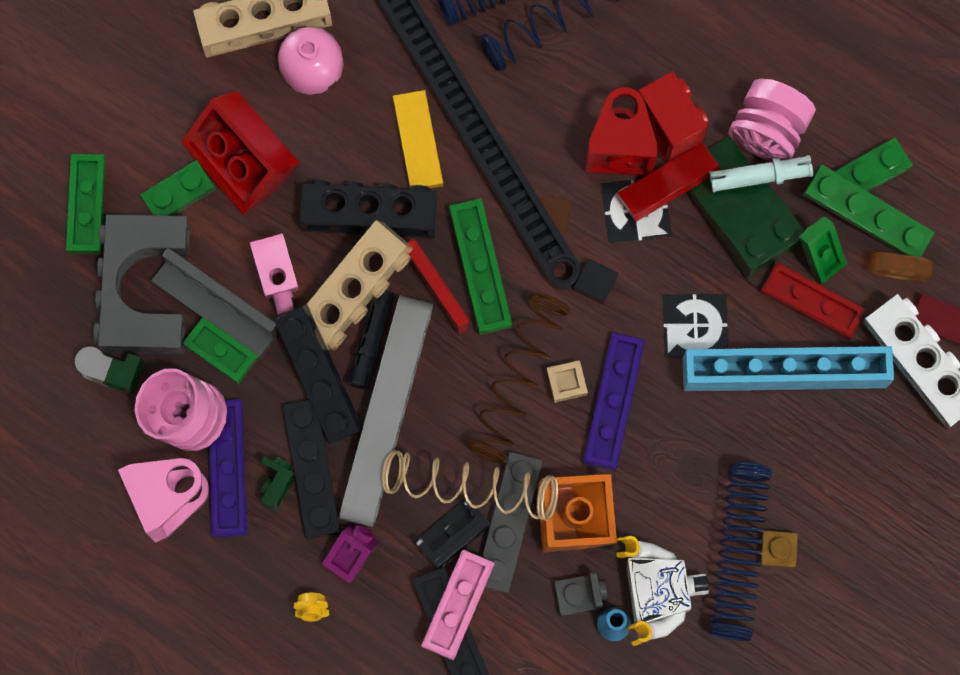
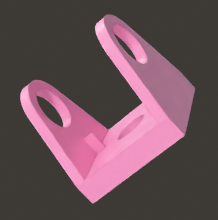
(154, 495)

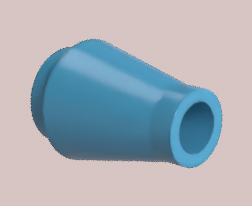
(607, 630)

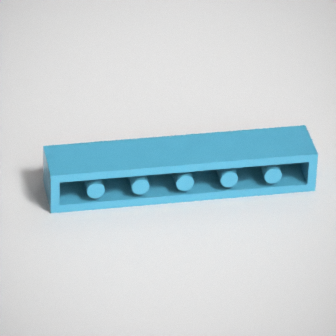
(787, 368)

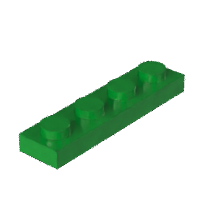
(867, 212)
(480, 266)

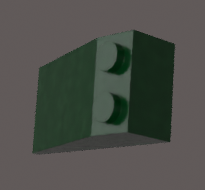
(749, 219)

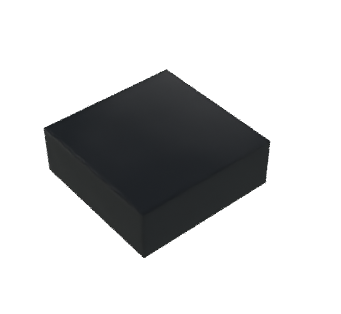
(596, 281)

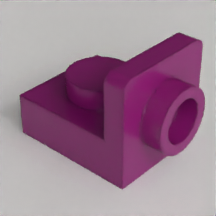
(350, 552)

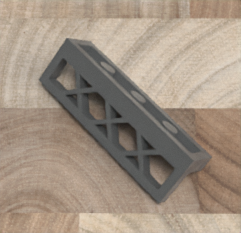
(215, 303)

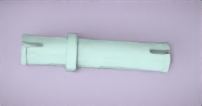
(763, 173)

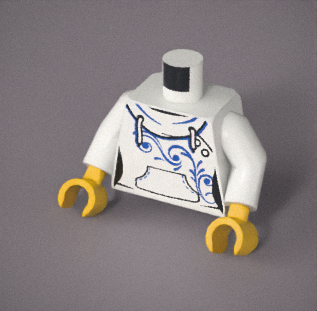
(658, 589)

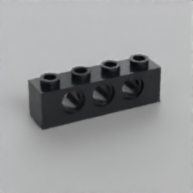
(351, 220)

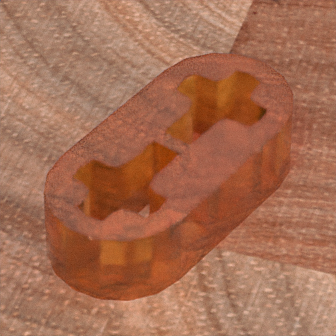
(901, 267)

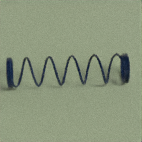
(500, 64)

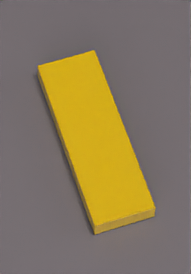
(418, 139)

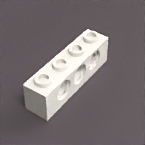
(924, 380)

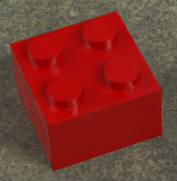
(673, 116)

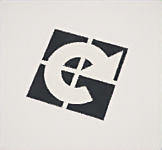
(622, 226)
(694, 323)

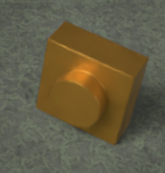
(779, 549)

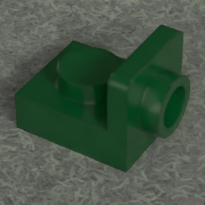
(276, 489)

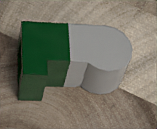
(110, 371)

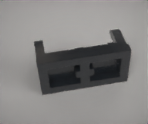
(452, 534)

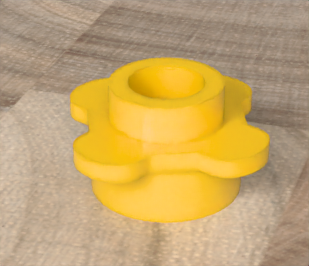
(311, 607)

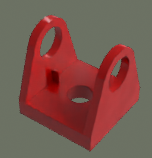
(622, 144)

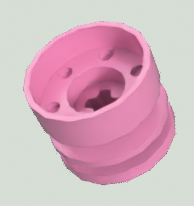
(771, 120)
(180, 410)

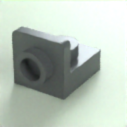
(580, 594)

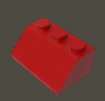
(239, 151)

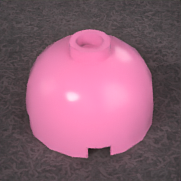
(310, 60)

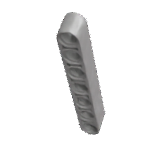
(386, 410)

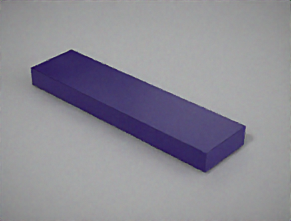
(613, 401)
(229, 476)

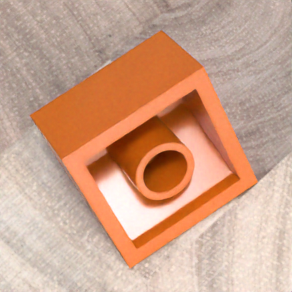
(582, 514)

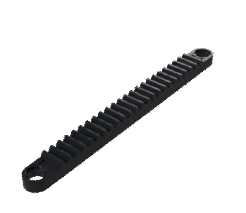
(481, 139)

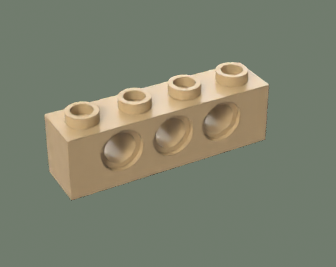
(253, 31)
(355, 265)

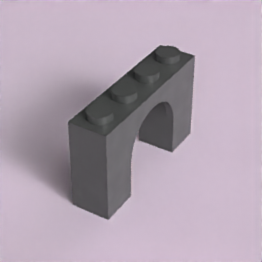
(125, 243)

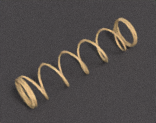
(402, 470)

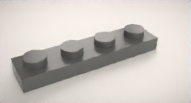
(508, 529)

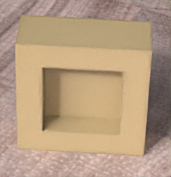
(567, 381)

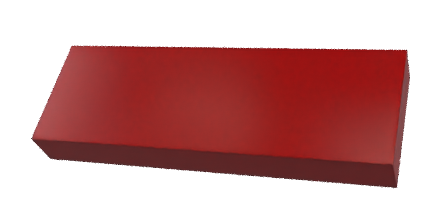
(668, 182)
(438, 288)
(813, 301)

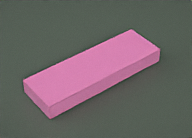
(458, 605)

